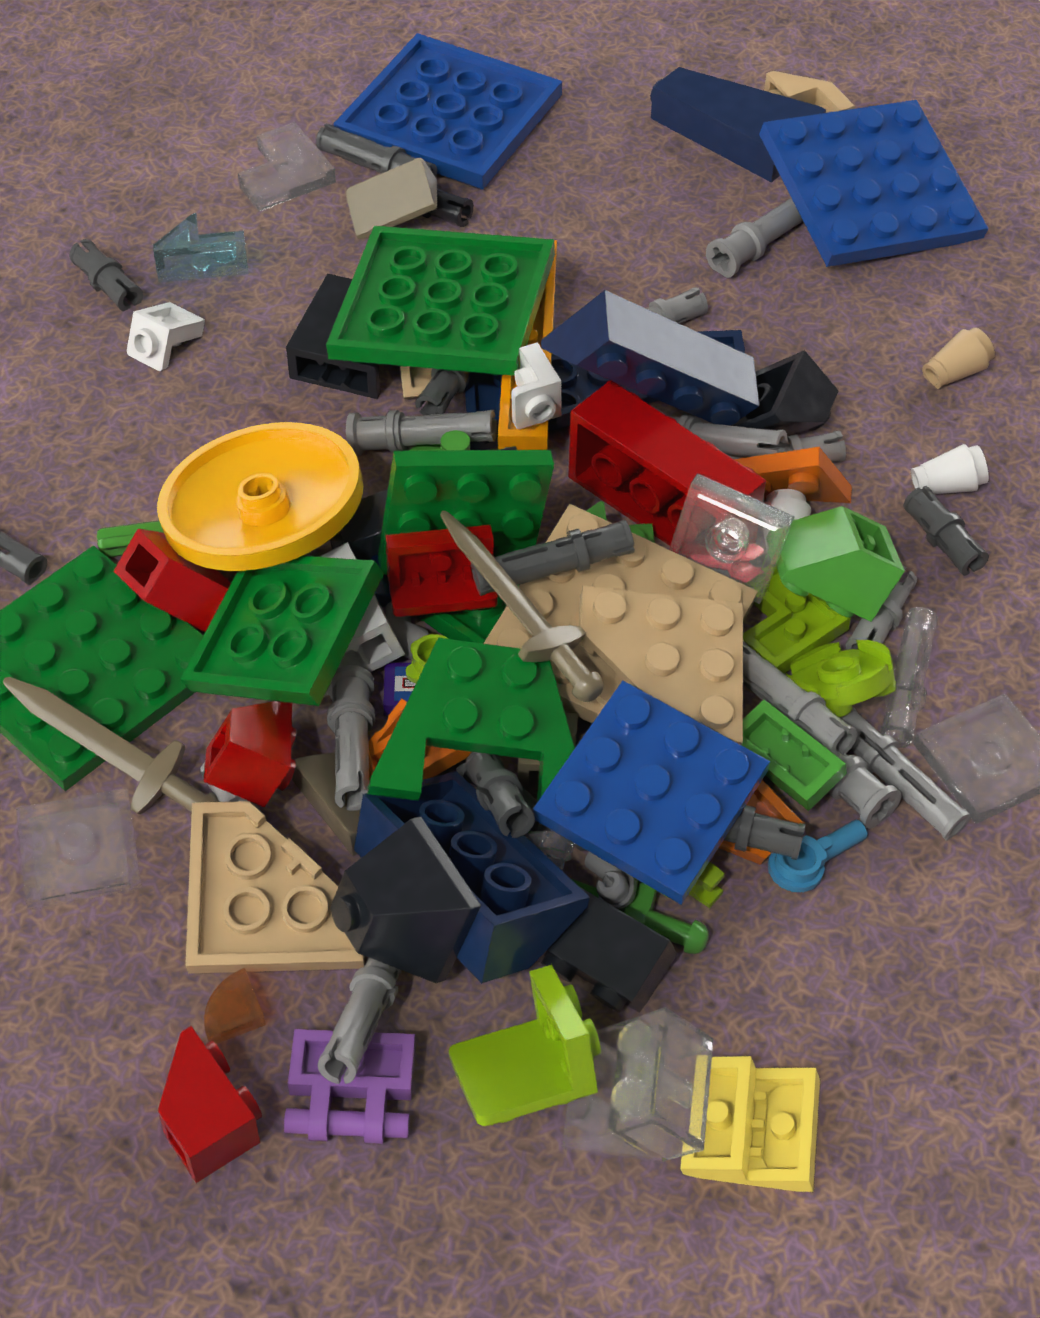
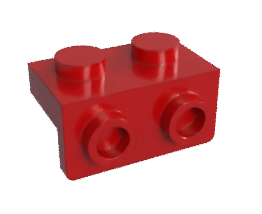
(433, 574)

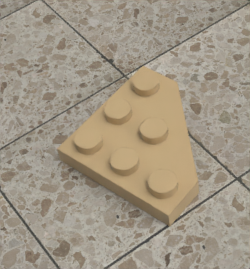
(671, 649)
(257, 898)

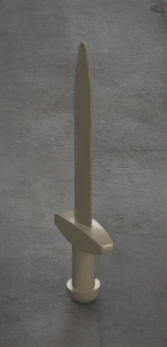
(547, 642)
(154, 775)

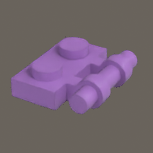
(382, 1075)

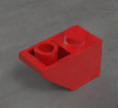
(171, 581)
(253, 752)
(203, 1111)

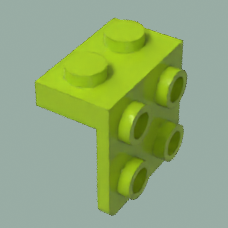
(532, 1062)

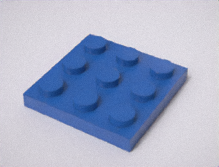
(651, 791)

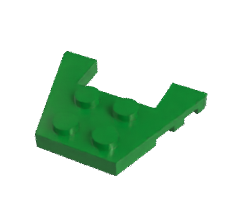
(480, 703)

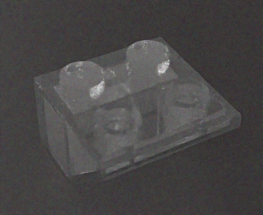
(649, 1091)

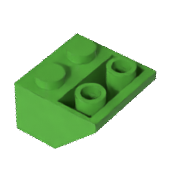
(841, 561)

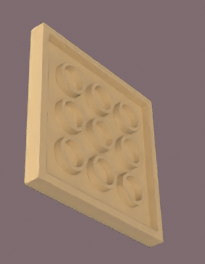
(646, 570)

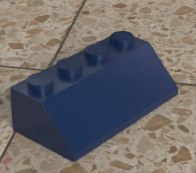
(658, 358)
(519, 888)

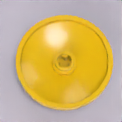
(260, 496)

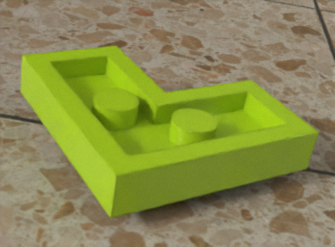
(792, 625)

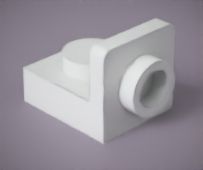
(158, 329)
(537, 389)

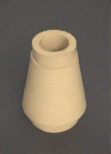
(961, 357)

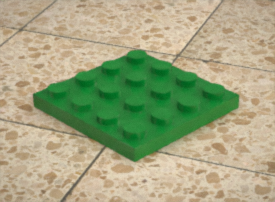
(442, 300)
(97, 651)

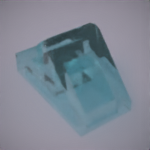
(191, 255)

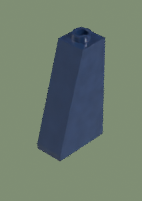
(724, 116)

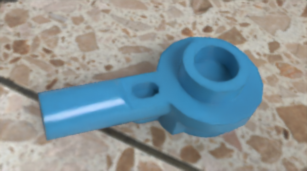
(808, 869)

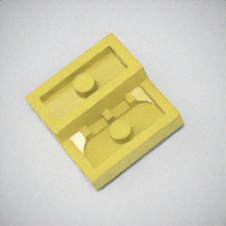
(759, 1126)

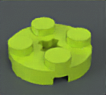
(841, 686)

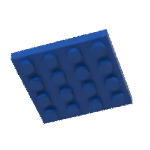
(452, 108)
(872, 182)

